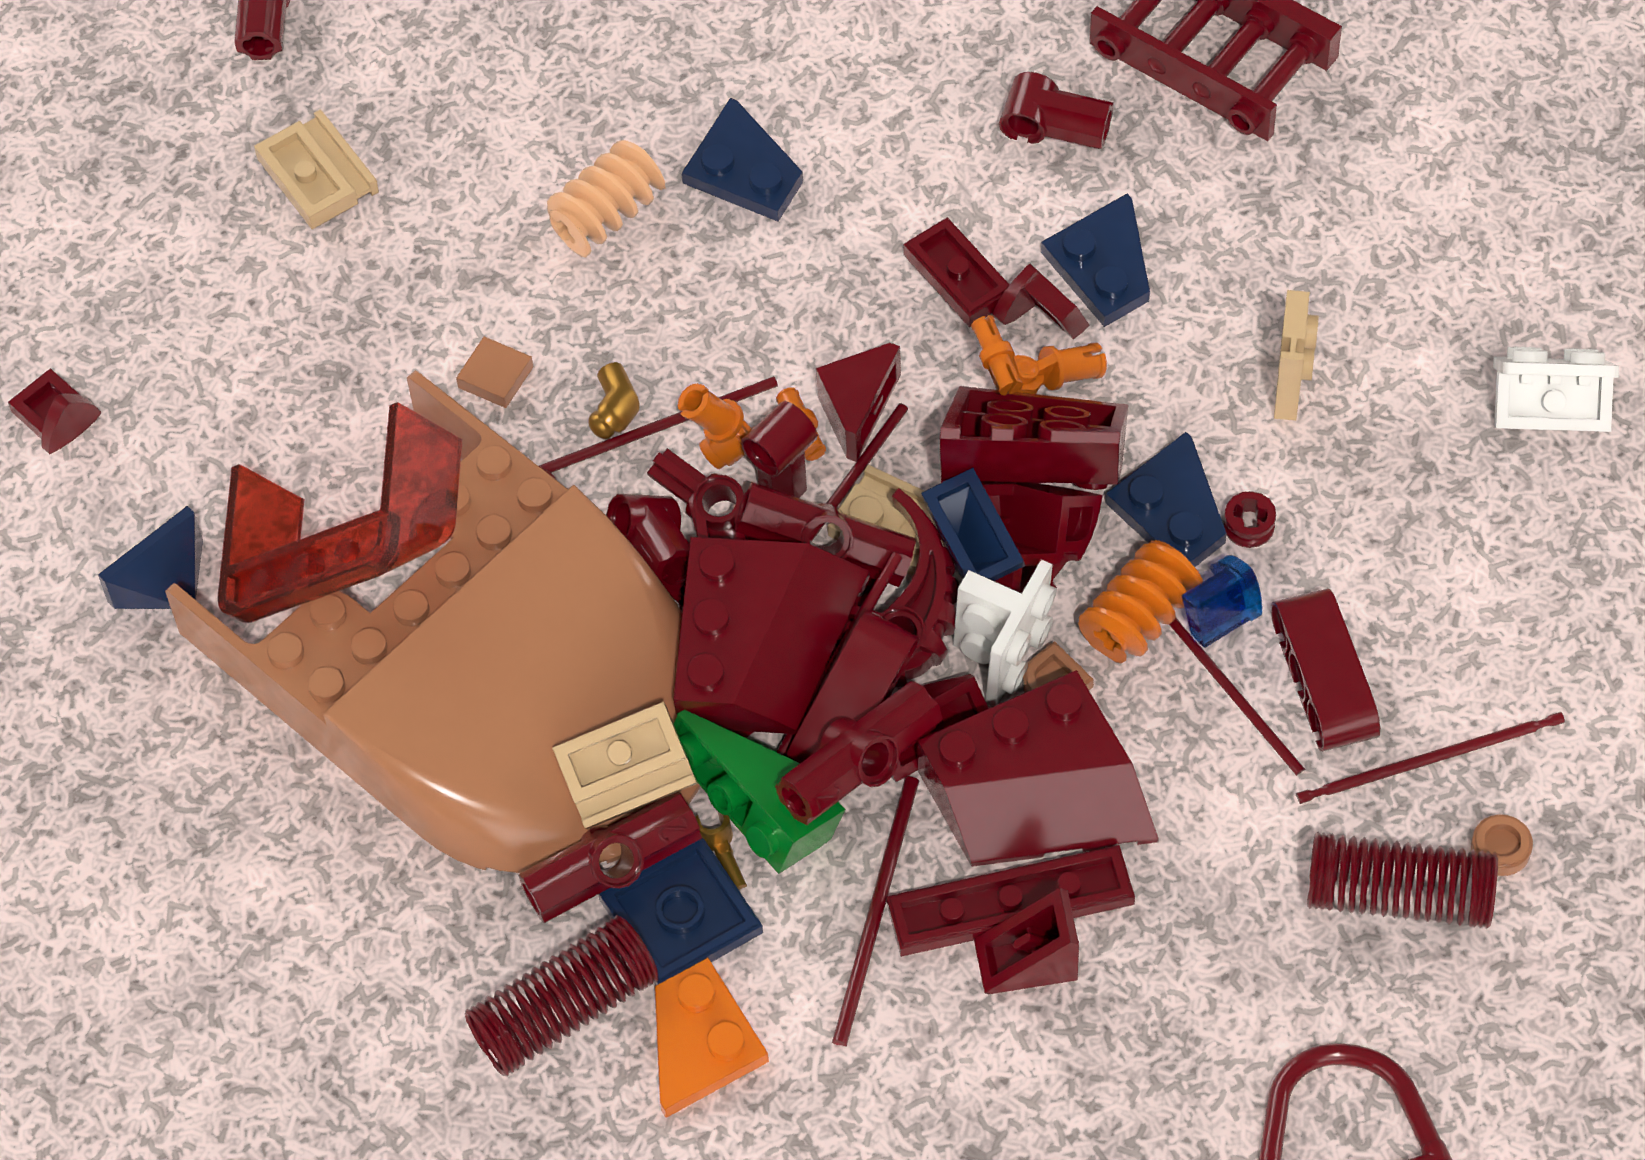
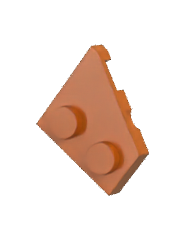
(701, 1037)

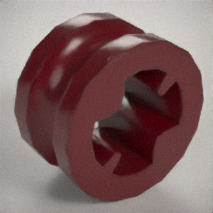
(1265, 518)

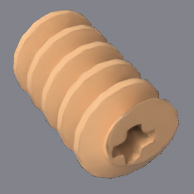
(601, 193)

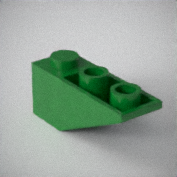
(742, 785)

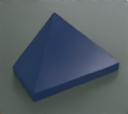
(972, 527)
(154, 564)

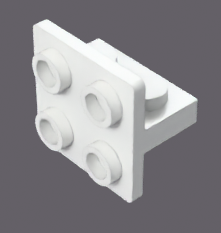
(1554, 392)
(1001, 625)

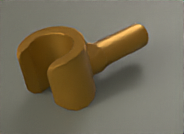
(719, 842)

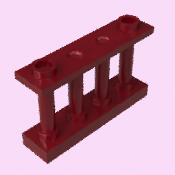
(1285, 22)

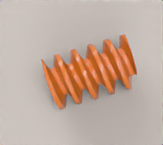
(1139, 601)

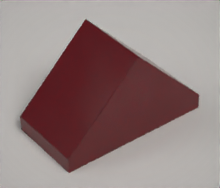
(856, 393)
(1031, 947)

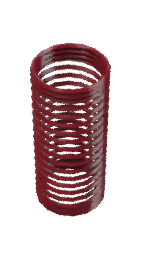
(1328, 856)
(500, 1038)

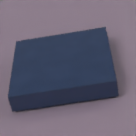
(685, 910)

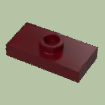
(956, 270)

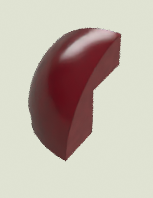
(1044, 524)

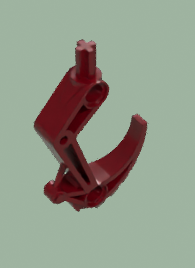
(921, 609)

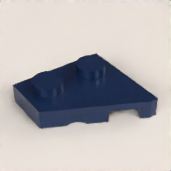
(743, 165)
(1102, 260)
(1172, 502)

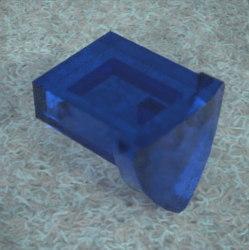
(1223, 601)

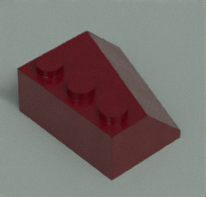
(1033, 438)
(760, 630)
(1035, 778)

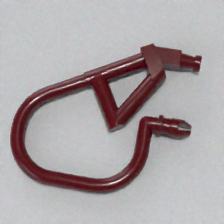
(1356, 1056)

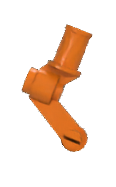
(1025, 374)
(725, 423)

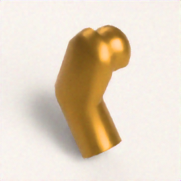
(618, 405)

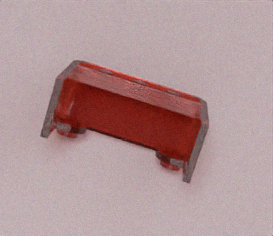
(274, 569)

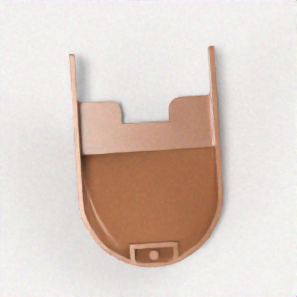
(475, 664)

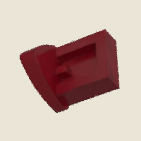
(1033, 290)
(53, 411)

